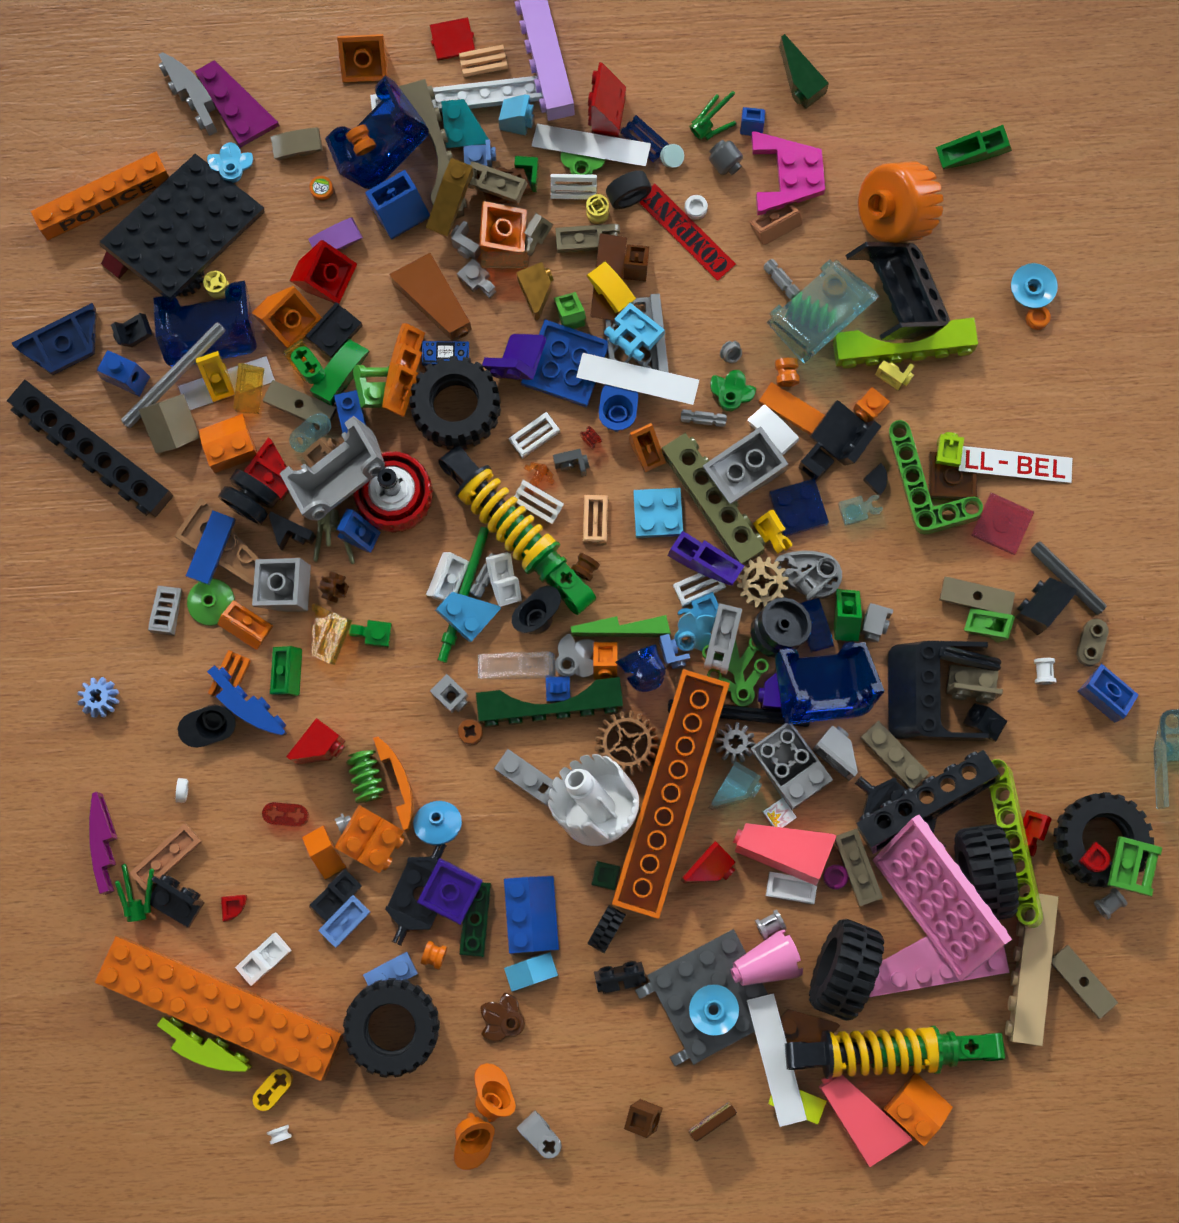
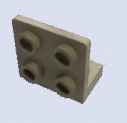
(972, 683)

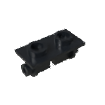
(609, 977)

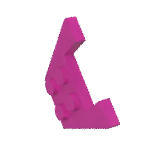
(798, 171)

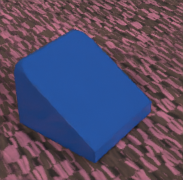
(752, 120)

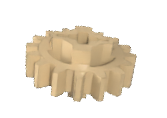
(761, 571)

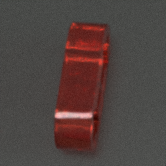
(285, 820)

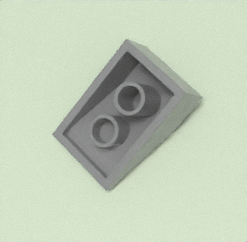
(746, 466)

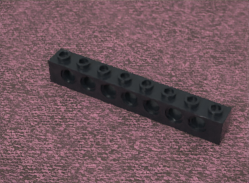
(28, 396)

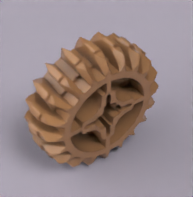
(637, 737)

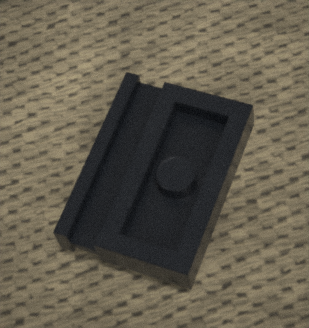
(334, 330)

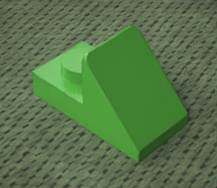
(570, 310)
(989, 624)

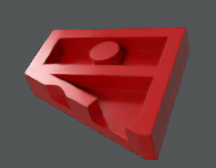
(267, 468)

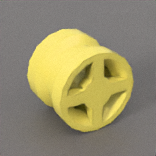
(215, 279)

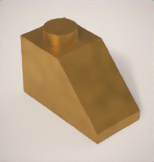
(536, 287)

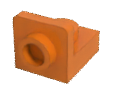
(870, 405)
(604, 660)

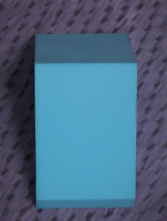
(531, 971)

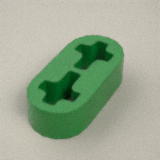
(304, 367)

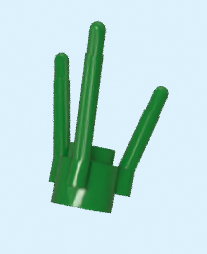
(702, 124)
(134, 909)

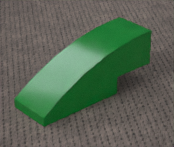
(974, 148)
(339, 372)

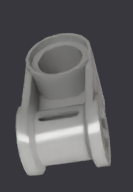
(813, 580)
(536, 1131)

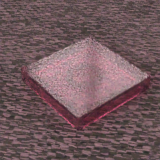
(1002, 523)

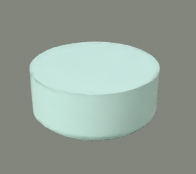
(672, 155)

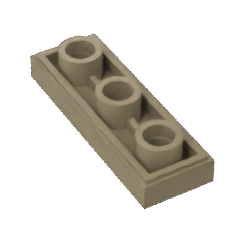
(287, 399)
(961, 593)
(1093, 992)

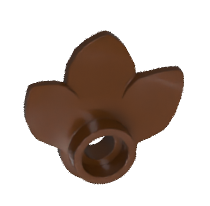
(498, 1018)

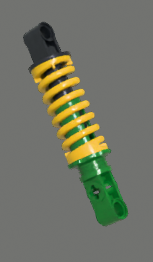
(514, 529)
(918, 1049)

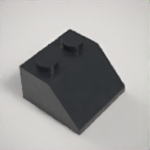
(1045, 605)

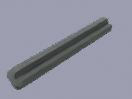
(1068, 577)

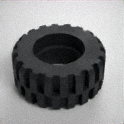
(450, 374)
(1077, 815)
(989, 866)
(846, 969)
(371, 1055)

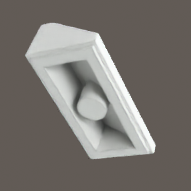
(447, 576)

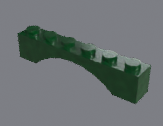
(599, 696)

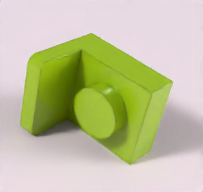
(949, 449)

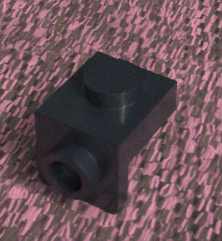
(132, 331)
(985, 721)

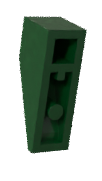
(803, 78)

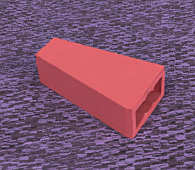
(786, 849)
(865, 1123)

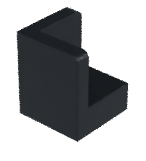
(816, 462)

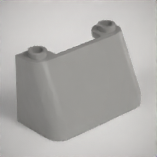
(337, 474)

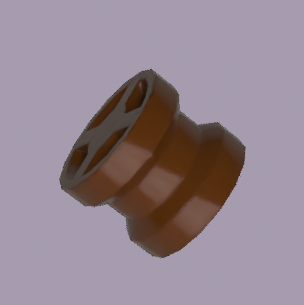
(585, 566)

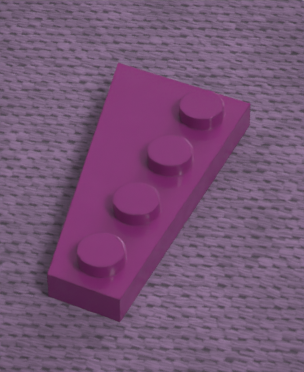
(239, 110)

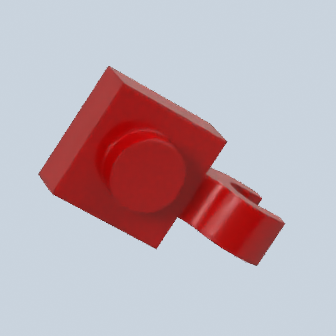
(1036, 828)

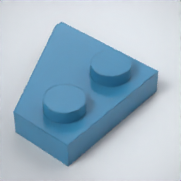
(466, 614)

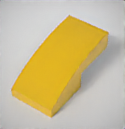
(613, 288)

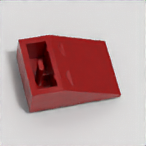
(606, 102)

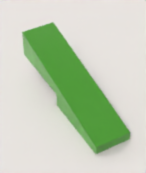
(610, 628)

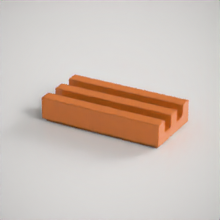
(246, 662)

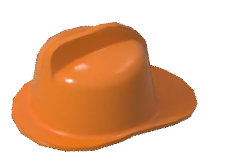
(493, 1092)
(472, 1142)

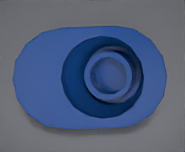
(617, 407)

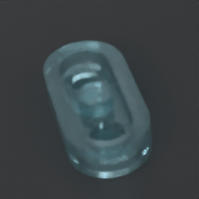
(309, 433)

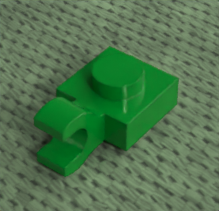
(375, 633)

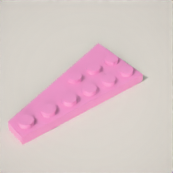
(924, 966)

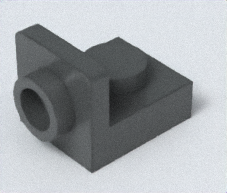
(568, 459)

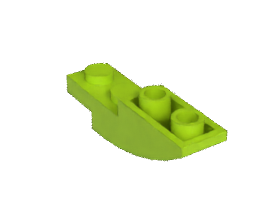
(212, 1053)

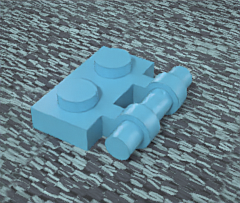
(639, 326)

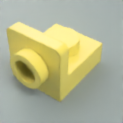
(891, 374)

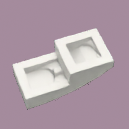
(775, 428)
(502, 578)
(263, 959)

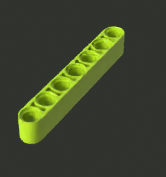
(1022, 852)

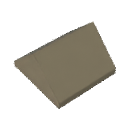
(169, 423)

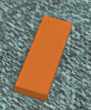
(791, 408)

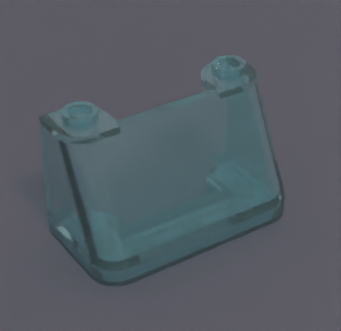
(821, 310)

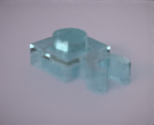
(856, 510)

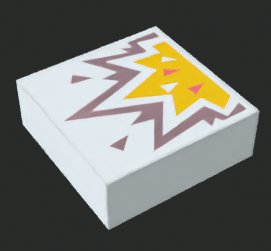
(779, 814)

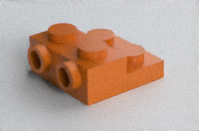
(370, 839)

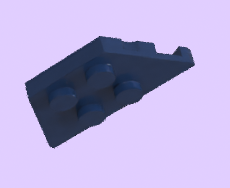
(61, 342)

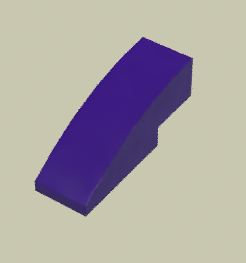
(705, 559)

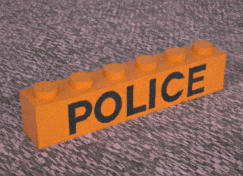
(100, 196)

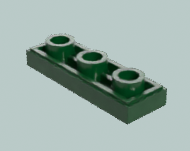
(474, 935)

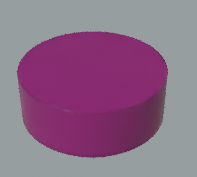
(835, 877)

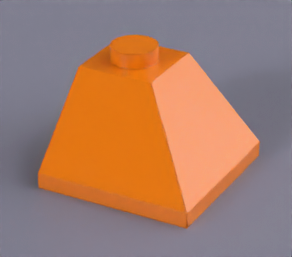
(287, 316)

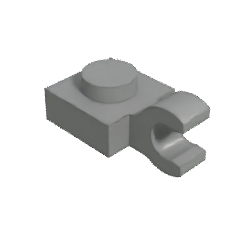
(476, 277)

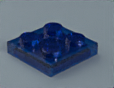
(799, 507)

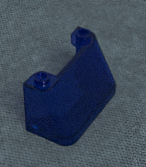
(395, 129)
(183, 326)
(827, 685)

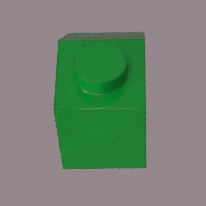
(847, 615)

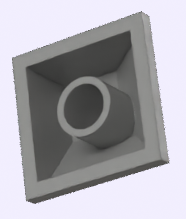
(837, 752)

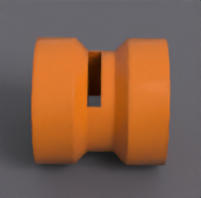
(362, 142)
(787, 372)

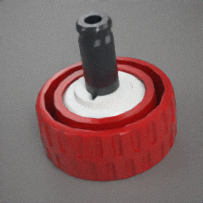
(397, 496)

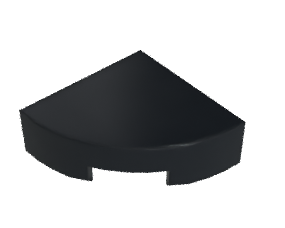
(877, 479)

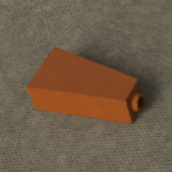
(431, 294)

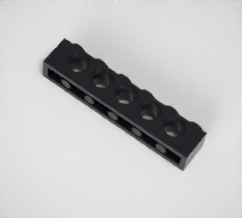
(978, 763)

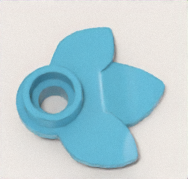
(230, 162)
(697, 629)

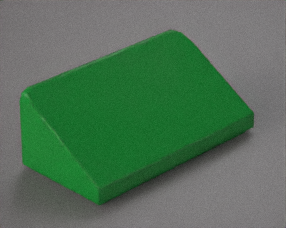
(286, 671)

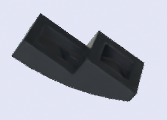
(335, 895)

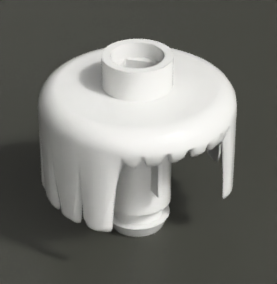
(594, 800)

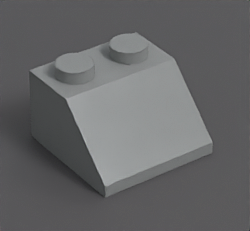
(281, 584)

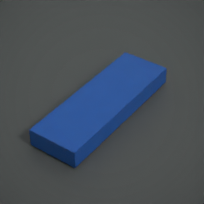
(210, 547)

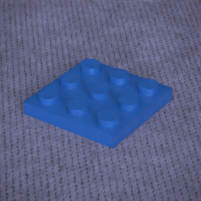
(561, 361)

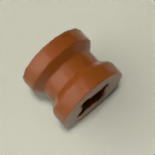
(473, 734)

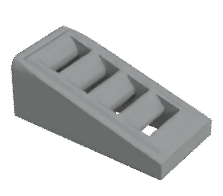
(168, 629)

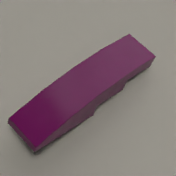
(100, 834)

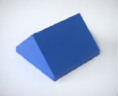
(1108, 693)

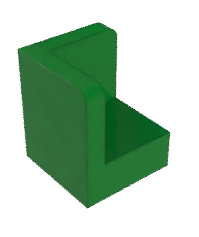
(531, 167)

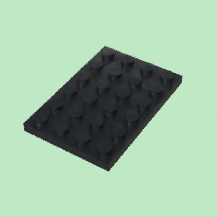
(182, 227)

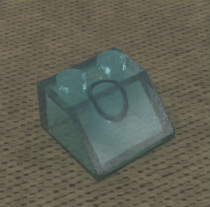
(737, 787)

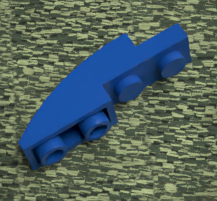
(252, 711)

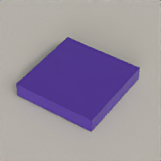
(450, 891)

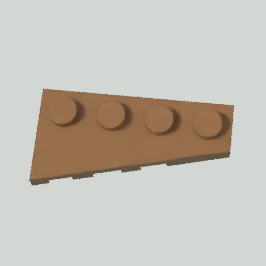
(236, 555)

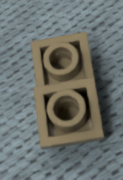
(296, 142)

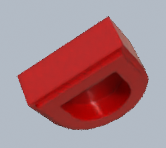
(1096, 858)

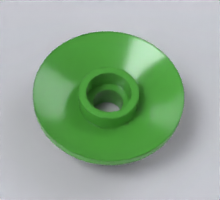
(209, 613)

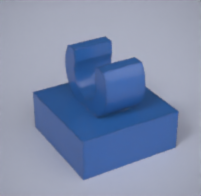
(557, 689)

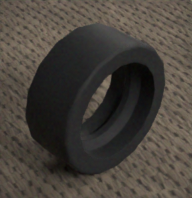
(628, 189)

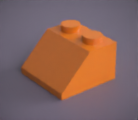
(227, 443)
(918, 1109)

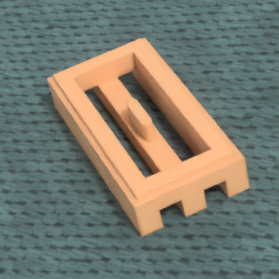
(487, 55)
(594, 539)

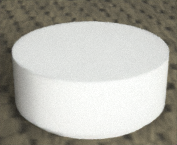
(696, 207)
(182, 790)

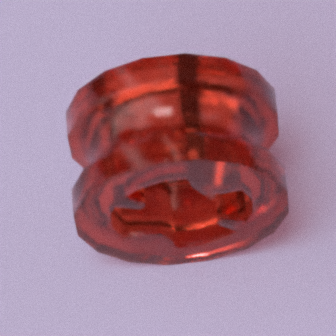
(590, 437)

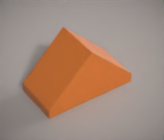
(647, 447)
(323, 853)

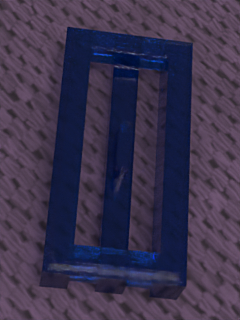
(649, 131)

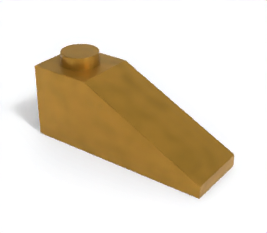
(449, 197)

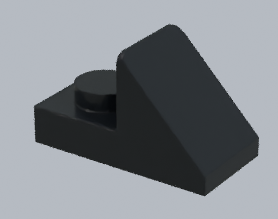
(285, 528)

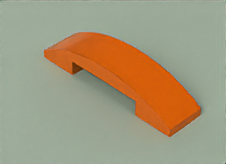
(405, 810)

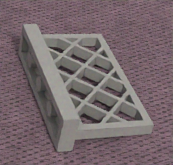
(658, 353)

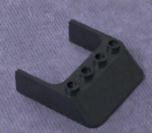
(908, 287)
(915, 691)

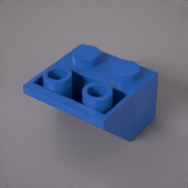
(397, 204)

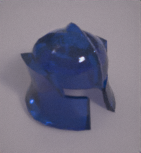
(645, 666)

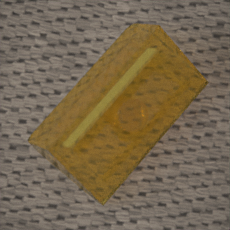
(248, 388)

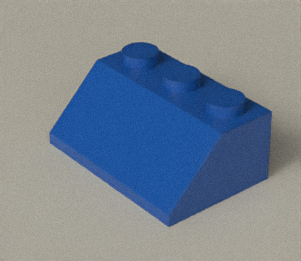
(531, 914)

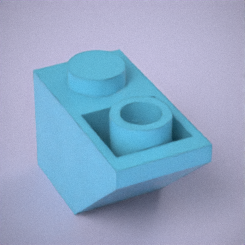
(516, 115)

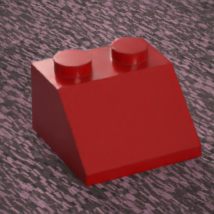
(317, 745)

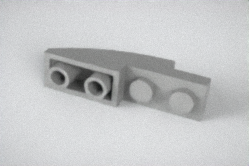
(189, 88)

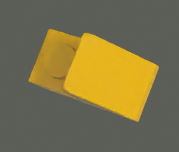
(215, 376)

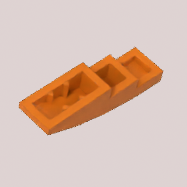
(403, 369)

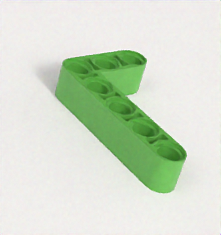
(920, 488)

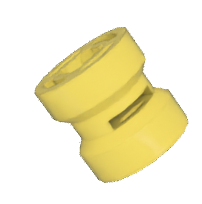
(599, 213)

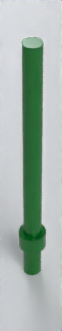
(449, 638)

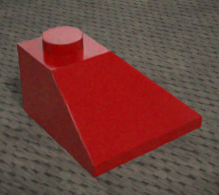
(324, 272)
(711, 866)

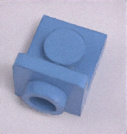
(480, 154)
(669, 649)

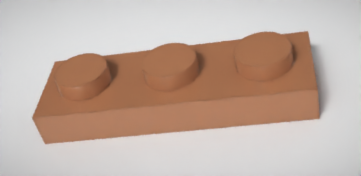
(167, 855)

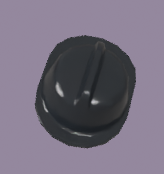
(536, 612)
(206, 726)

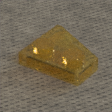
(328, 633)

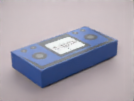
(443, 349)

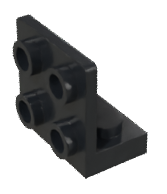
(844, 433)
(176, 902)

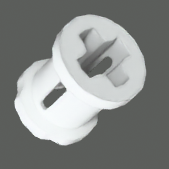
(1045, 671)

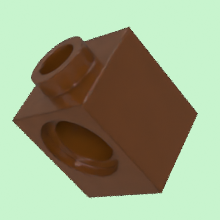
(643, 1118)

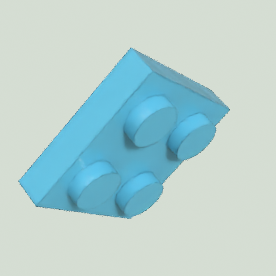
(658, 512)

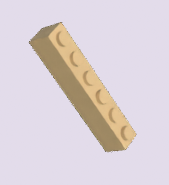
(1032, 975)

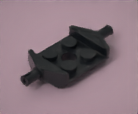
(882, 793)
(403, 905)

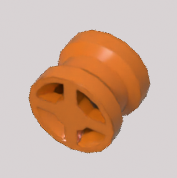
(434, 955)

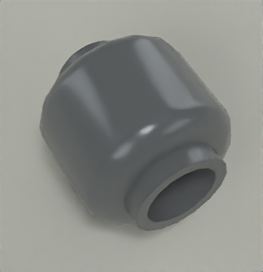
(726, 157)

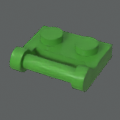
(370, 393)
(1127, 864)

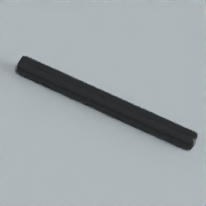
(751, 714)

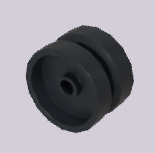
(247, 498)
(780, 626)

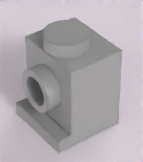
(875, 622)
(446, 686)

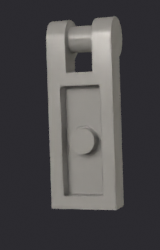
(723, 637)
(524, 775)

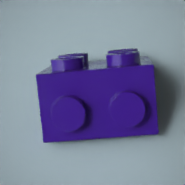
(519, 358)

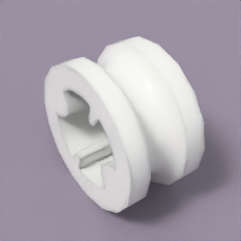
(279, 1134)

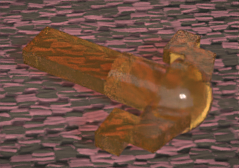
(541, 470)

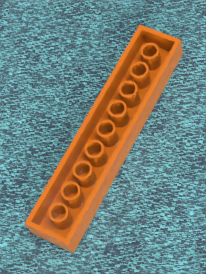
(670, 794)
(220, 1008)

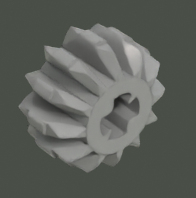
(740, 748)

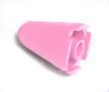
(768, 962)

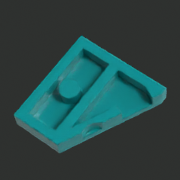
(461, 125)

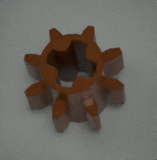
(333, 587)

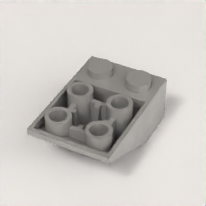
(791, 765)

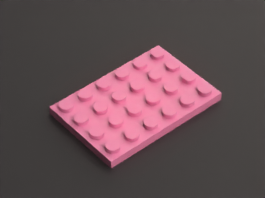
(941, 898)

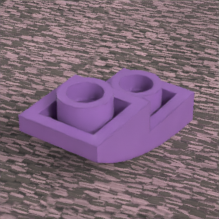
(339, 235)

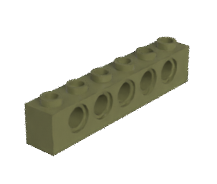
(688, 447)

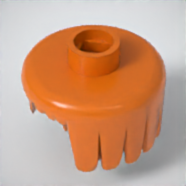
(900, 202)

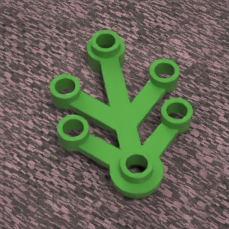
(736, 667)

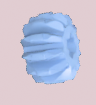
(90, 701)

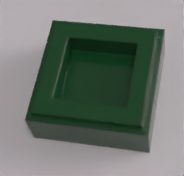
(605, 875)

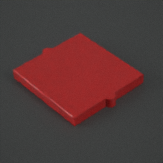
(452, 38)

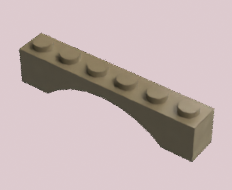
(421, 98)

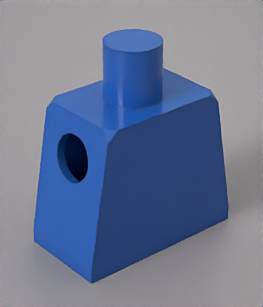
(119, 372)

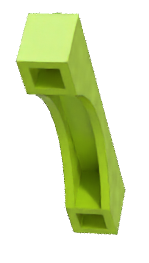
(858, 348)

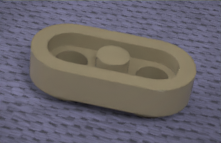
(1092, 641)

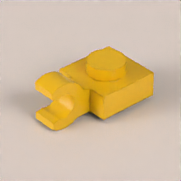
(771, 530)

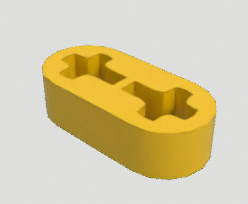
(268, 1085)

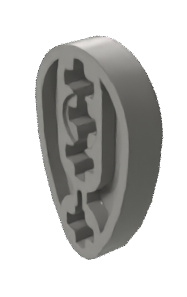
(799, 561)

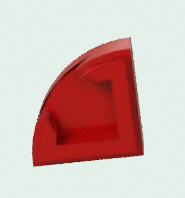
(232, 906)

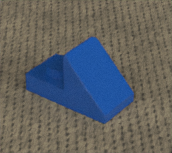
(357, 531)

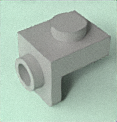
(464, 246)

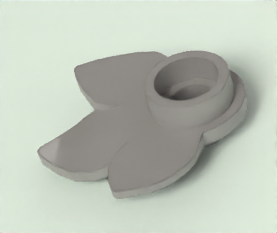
(578, 655)

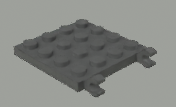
(684, 977)

